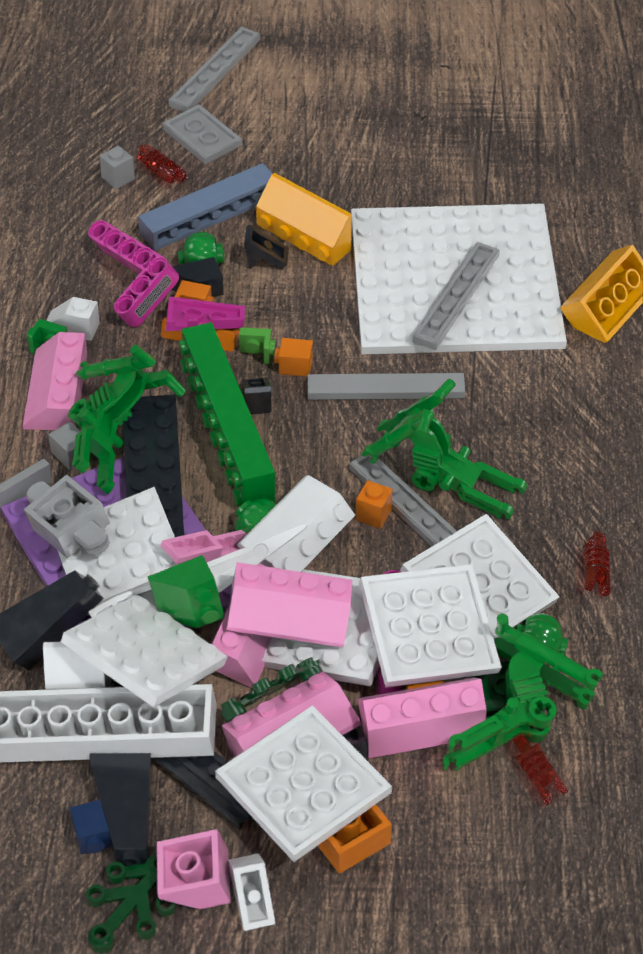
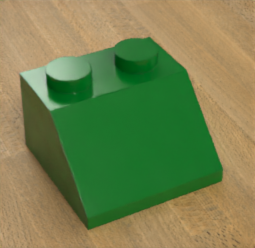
(187, 593)

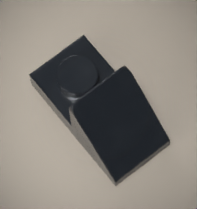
(262, 246)
(257, 395)

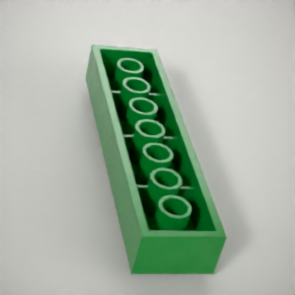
(226, 415)

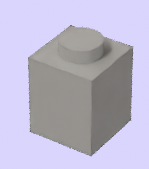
(117, 167)
(63, 443)

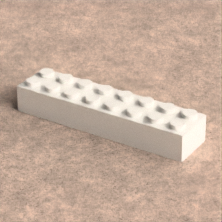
(104, 720)

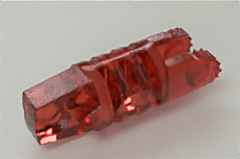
(160, 164)
(597, 564)
(538, 768)

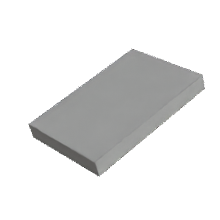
(202, 134)

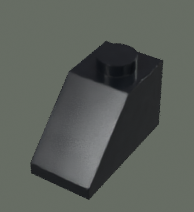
(202, 272)

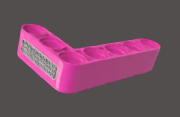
(154, 278)

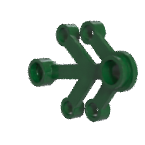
(305, 670)
(133, 896)

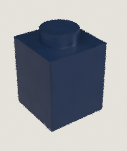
(90, 827)

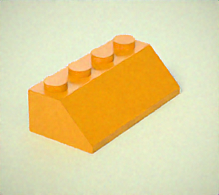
(304, 220)
(607, 295)

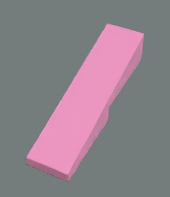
(202, 543)

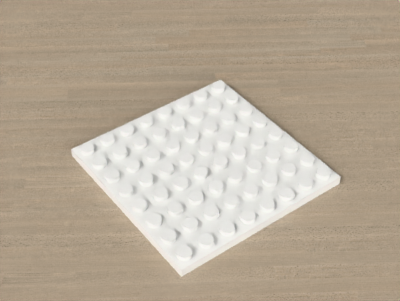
(413, 253)

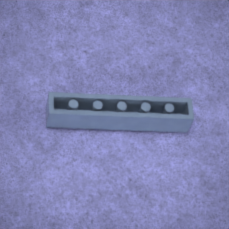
(204, 207)

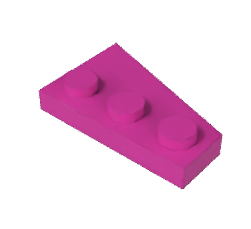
(189, 312)

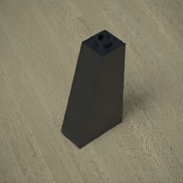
(46, 616)
(125, 790)

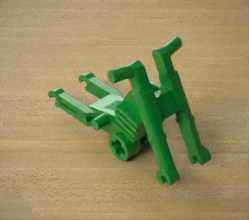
(111, 406)
(436, 459)
(525, 695)

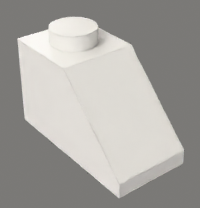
(78, 316)
(251, 891)

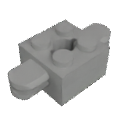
(68, 517)

